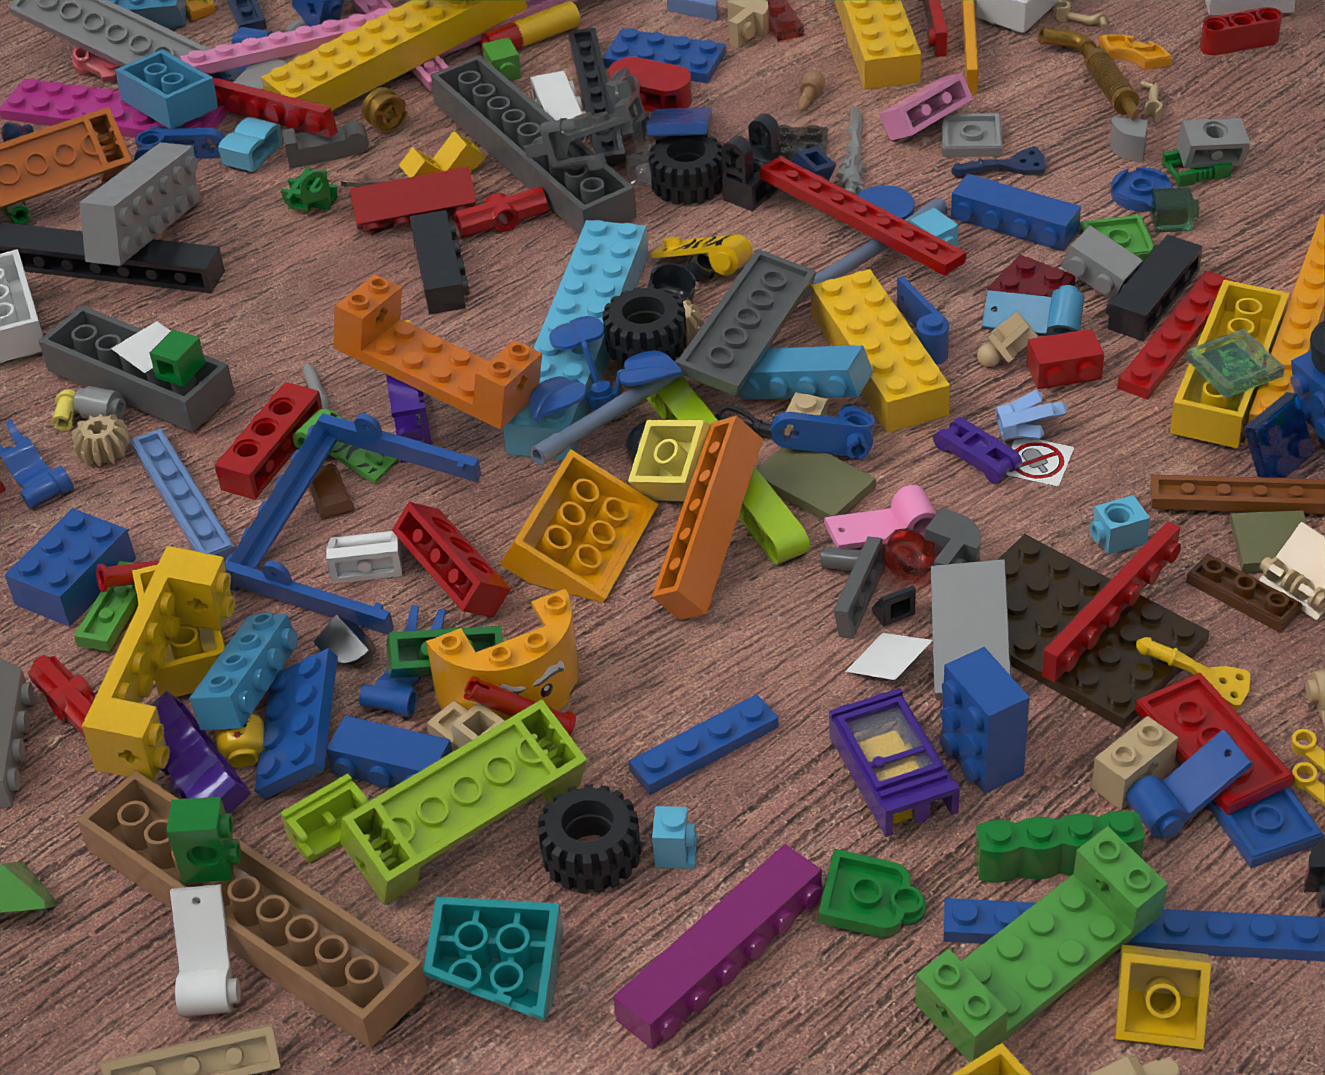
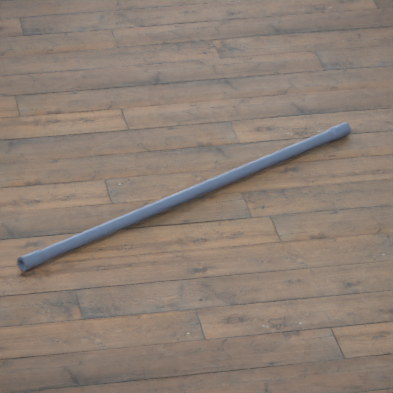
(559, 442)

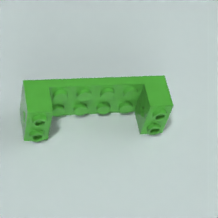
(1043, 949)

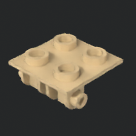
(1300, 570)

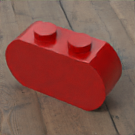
(660, 83)

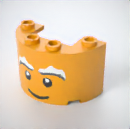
(531, 665)

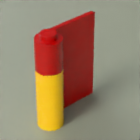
(536, 26)

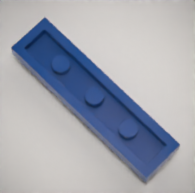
(703, 744)

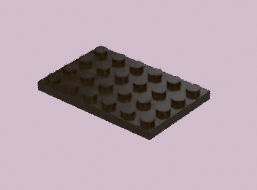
(1049, 592)

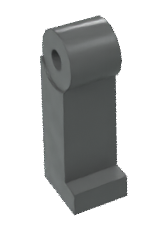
(314, 148)

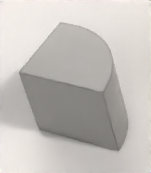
(1128, 138)

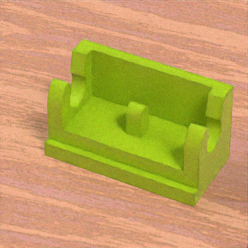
(316, 820)

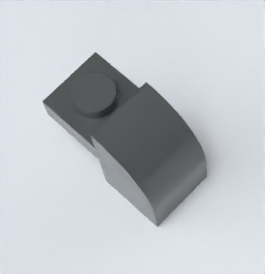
(955, 538)

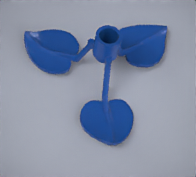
(561, 393)

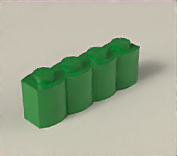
(1046, 846)

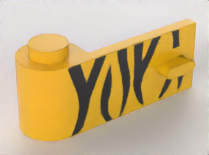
(725, 252)

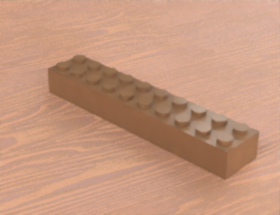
(269, 917)

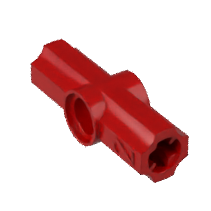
(501, 212)
(66, 694)

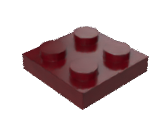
(1031, 278)

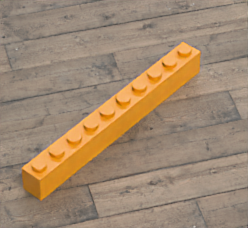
(1302, 315)

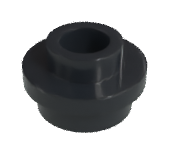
(700, 267)

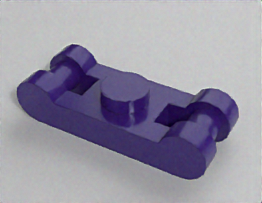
(978, 449)

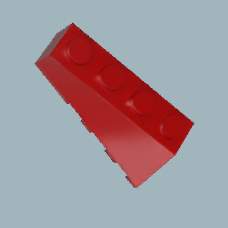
(411, 196)

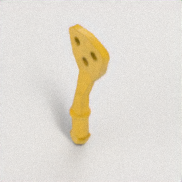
(1214, 675)

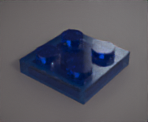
(1279, 438)

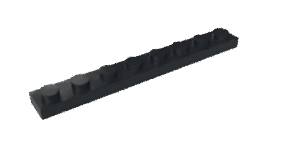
(594, 92)

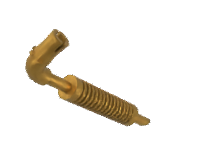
(1099, 65)

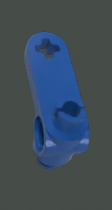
(184, 136)
(842, 435)

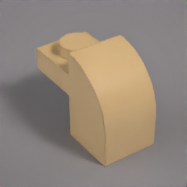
(746, 20)
(461, 724)

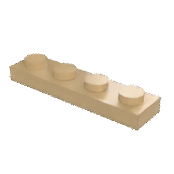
(226, 1054)

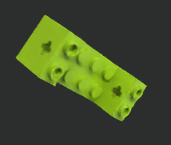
(459, 798)

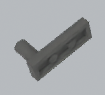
(866, 569)

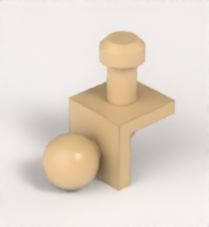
(1006, 341)

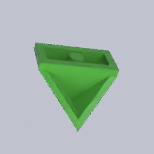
(22, 889)

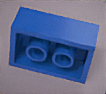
(60, 569)
(984, 720)

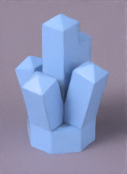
(1021, 417)

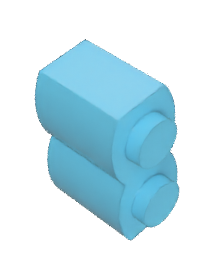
(250, 144)

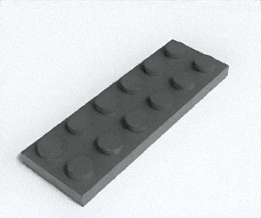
(746, 322)

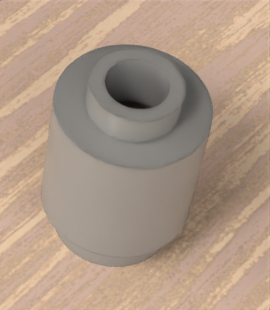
(96, 400)

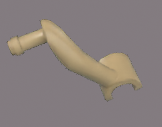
(1063, 14)
(1153, 106)

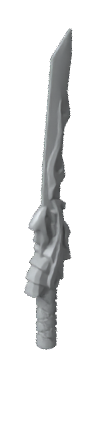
(852, 168)

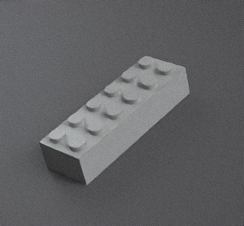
(139, 203)

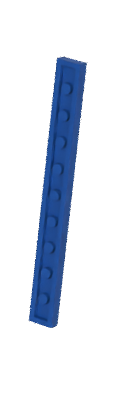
(1176, 930)

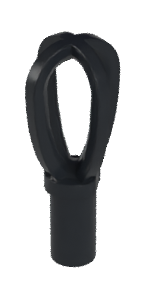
(758, 425)

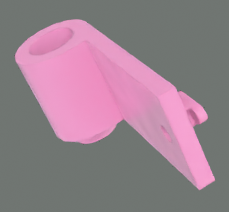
(908, 510)

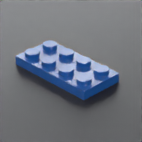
(698, 56)
(297, 724)

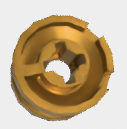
(384, 110)

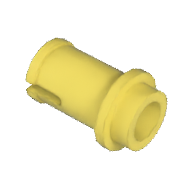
(64, 410)

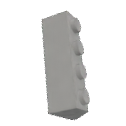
(14, 722)

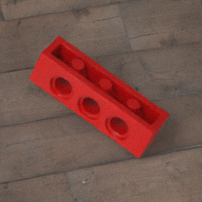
(266, 441)
(451, 560)

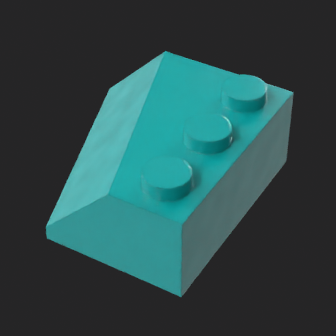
(497, 950)

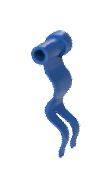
(31, 471)
(397, 693)

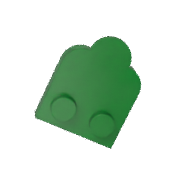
(869, 895)

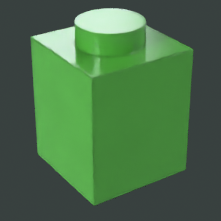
(503, 57)

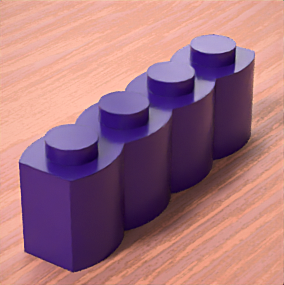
(194, 759)

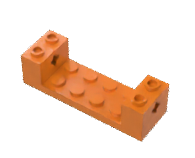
(61, 157)
(372, 332)

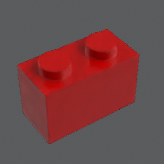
(1065, 359)

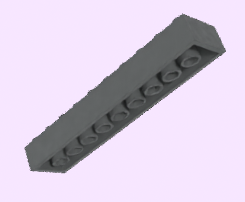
(507, 120)

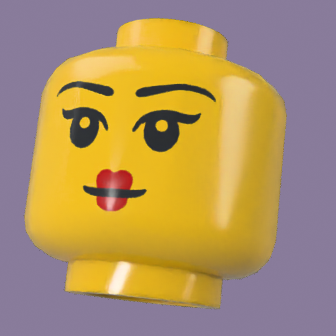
(243, 744)

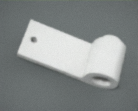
(203, 952)

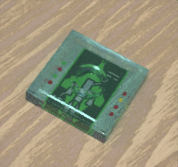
(1235, 363)

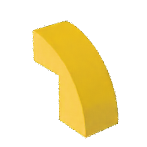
(454, 154)

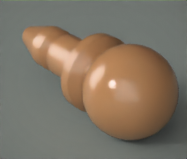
(811, 86)

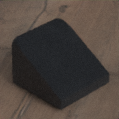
(895, 606)

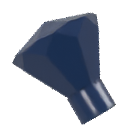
(11, 130)

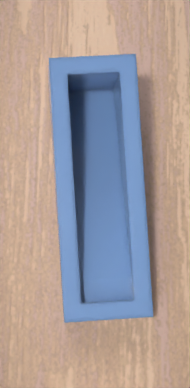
(699, 8)

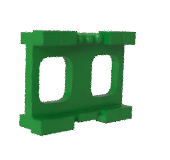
(1189, 177)

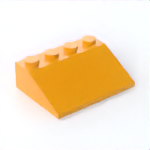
(580, 531)

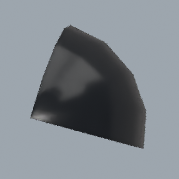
(345, 640)

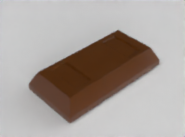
(330, 492)

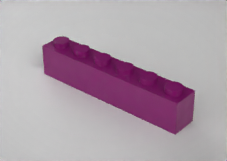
(718, 946)

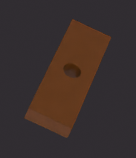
(1244, 593)

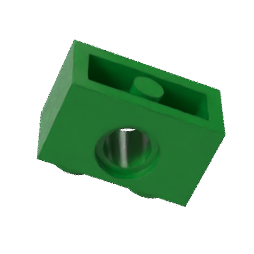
(202, 840)

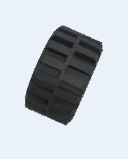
(686, 168)
(644, 322)
(589, 862)

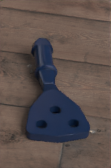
(1023, 162)

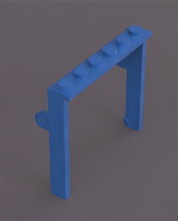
(289, 489)

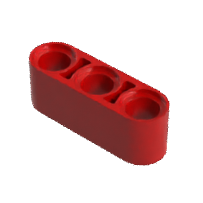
(1240, 31)

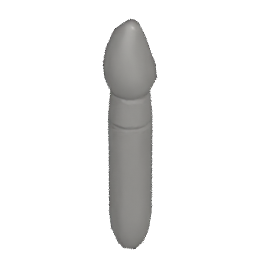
(314, 383)

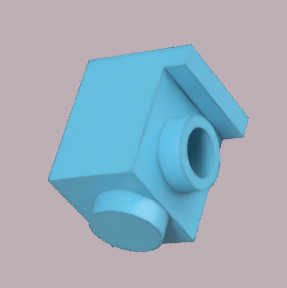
(674, 838)

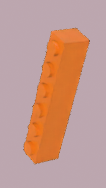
(707, 518)

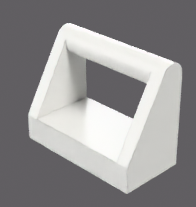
(364, 557)

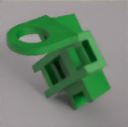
(310, 191)

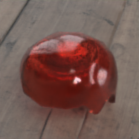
(908, 554)

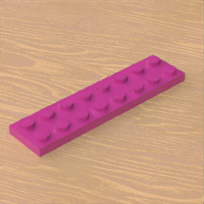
(56, 102)

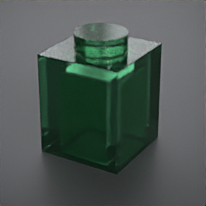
(1173, 209)

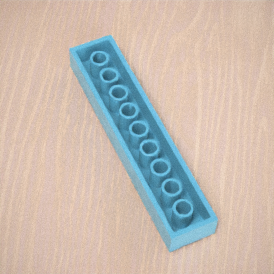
(602, 266)

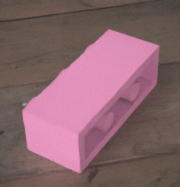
(925, 106)

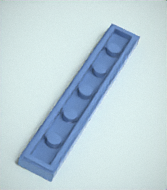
(181, 494)

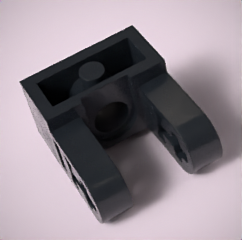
(743, 162)

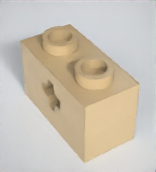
(1138, 753)

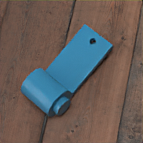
(1044, 314)

